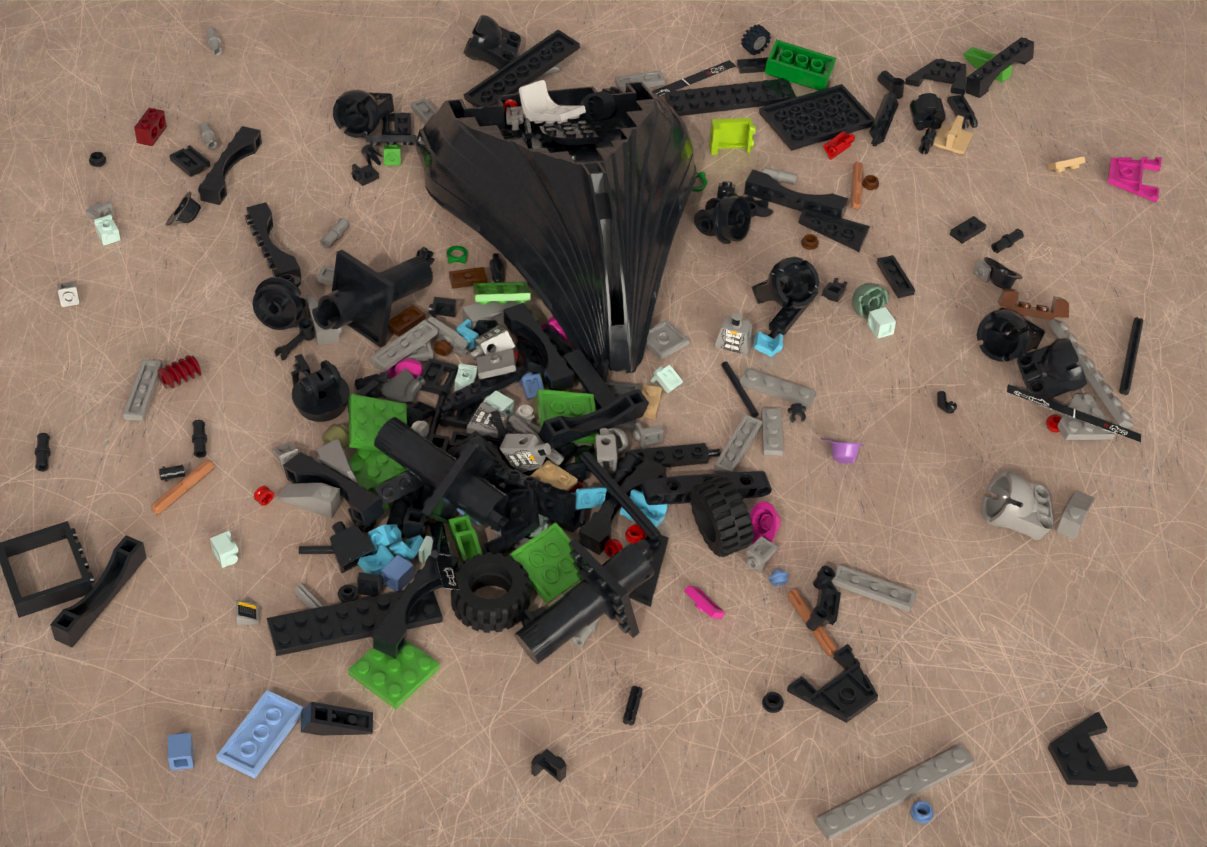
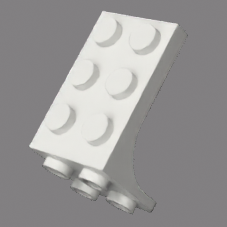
(539, 107)

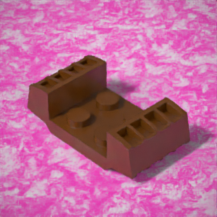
(1059, 306)

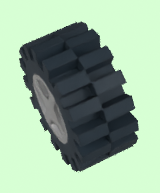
(755, 39)

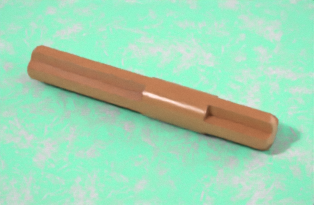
(857, 185)
(182, 487)
(804, 611)

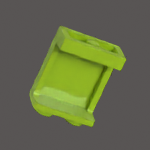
(731, 133)

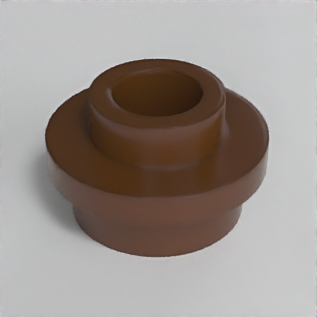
(870, 182)
(809, 242)
(442, 347)

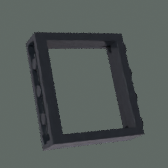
(54, 595)

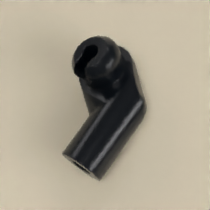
(948, 407)

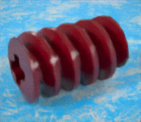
(179, 371)

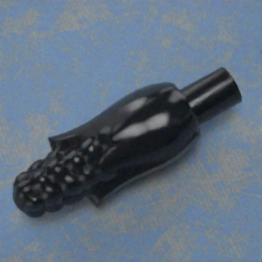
(496, 268)

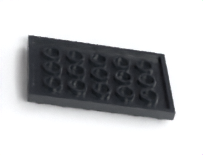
(816, 116)

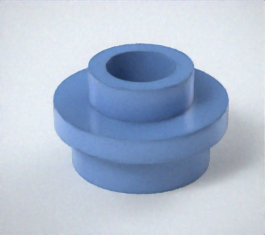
(778, 577)
(924, 807)

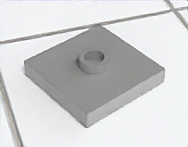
(665, 340)
(496, 364)

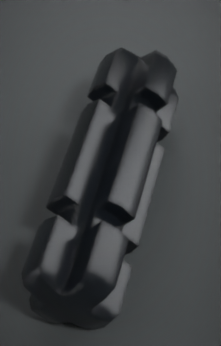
(384, 377)
(632, 705)

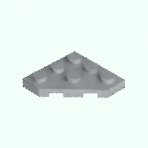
(1079, 430)

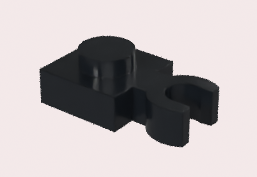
(834, 290)

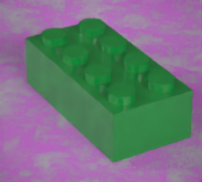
(800, 65)

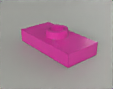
(704, 602)

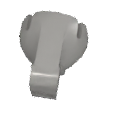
(1018, 505)

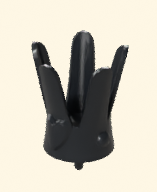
(369, 153)

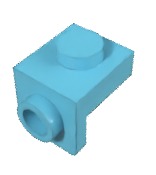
(465, 331)
(767, 344)
(385, 535)
(408, 549)
(375, 563)

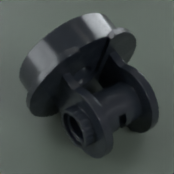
(725, 218)
(278, 302)
(321, 394)

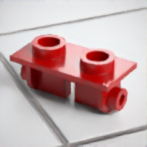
(838, 144)

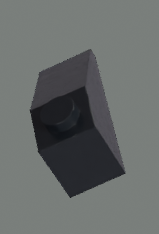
(335, 720)

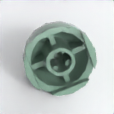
(869, 298)

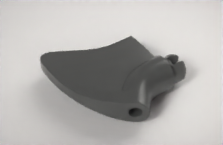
(402, 387)

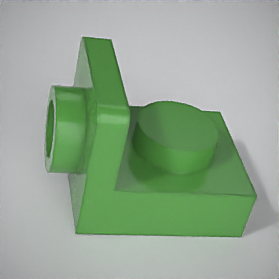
(392, 155)

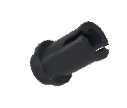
(171, 472)

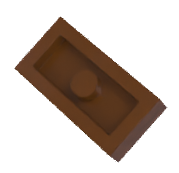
(467, 277)
(406, 320)

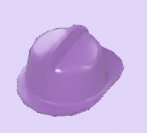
(843, 451)

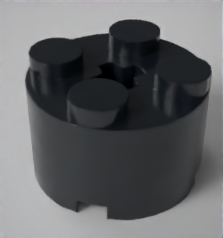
(927, 111)

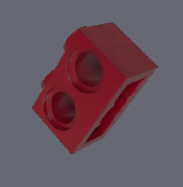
(150, 126)

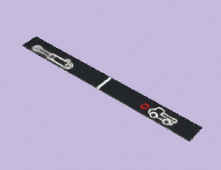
(694, 78)
(1074, 413)
(445, 562)

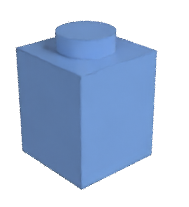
(397, 573)
(180, 751)

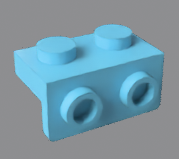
(590, 497)
(654, 513)

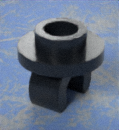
(426, 254)
(797, 409)

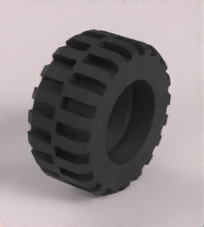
(721, 516)
(490, 613)

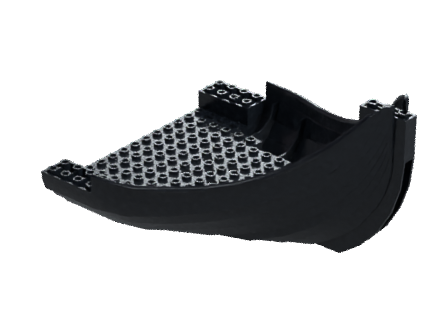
(573, 219)

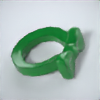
(701, 175)
(462, 259)

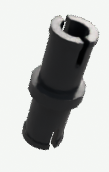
(927, 141)
(1007, 240)
(199, 438)
(42, 452)

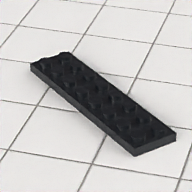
(523, 69)
(729, 97)
(344, 622)

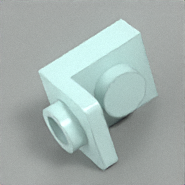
(667, 378)

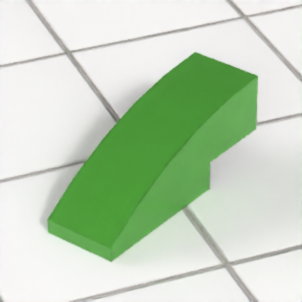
(979, 57)
(464, 537)

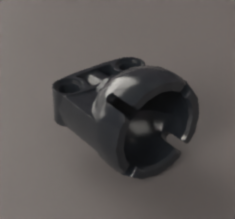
(492, 43)
(361, 111)
(789, 284)
(1001, 337)
(1052, 370)

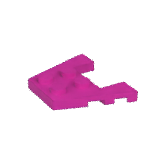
(1128, 175)

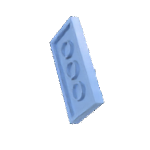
(260, 734)

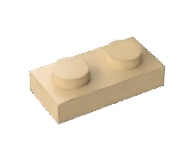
(1072, 164)
(653, 395)

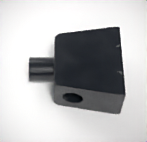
(349, 546)

